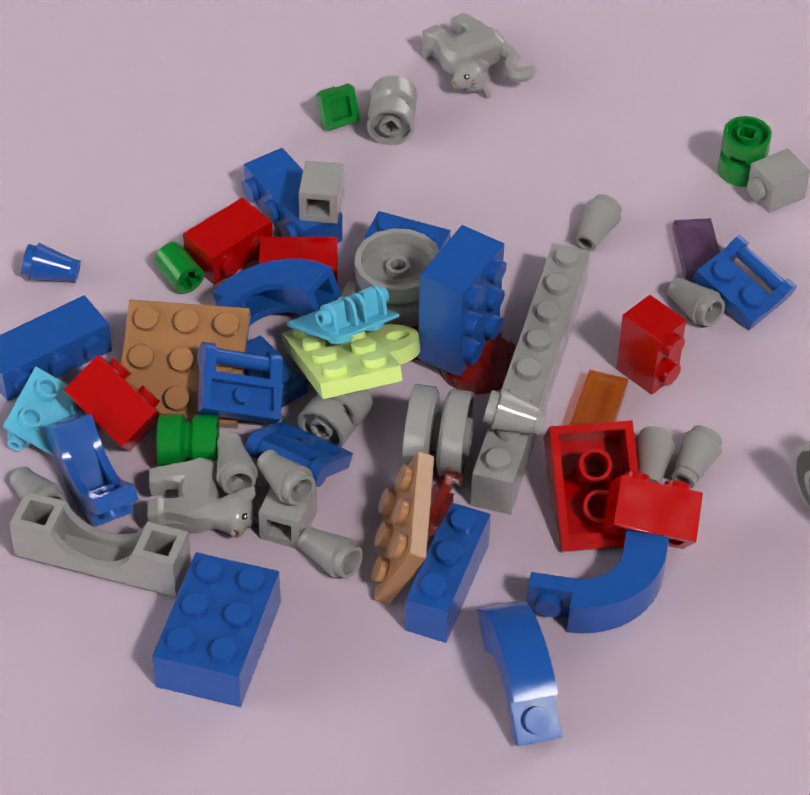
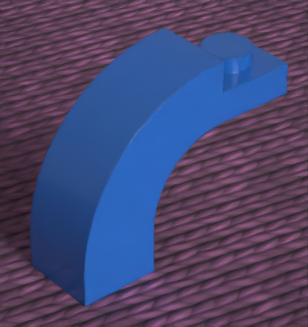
(279, 287)
(87, 470)
(609, 599)
(525, 666)

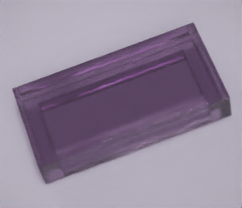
(695, 244)

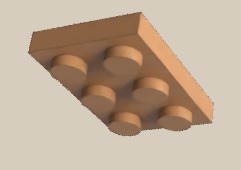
(403, 528)

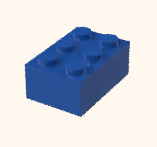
(461, 300)
(217, 629)

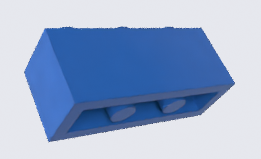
(274, 186)
(53, 343)
(447, 572)

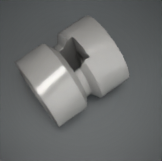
(392, 110)
(336, 416)

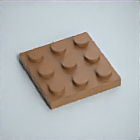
(164, 346)

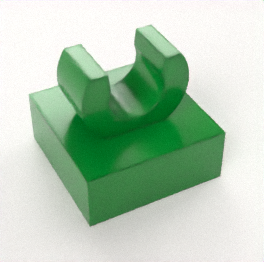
(337, 106)

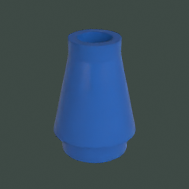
(49, 264)

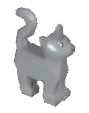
(472, 53)
(199, 499)

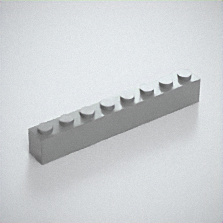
(531, 375)

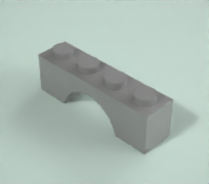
(54, 535)

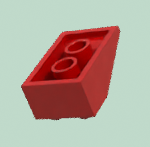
(579, 470)

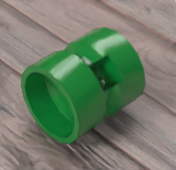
(743, 142)
(186, 440)

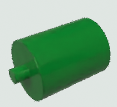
(179, 267)

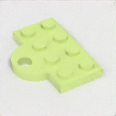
(357, 365)

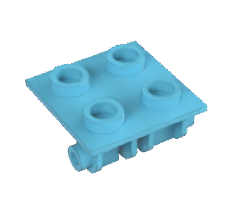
(347, 316)
(38, 405)

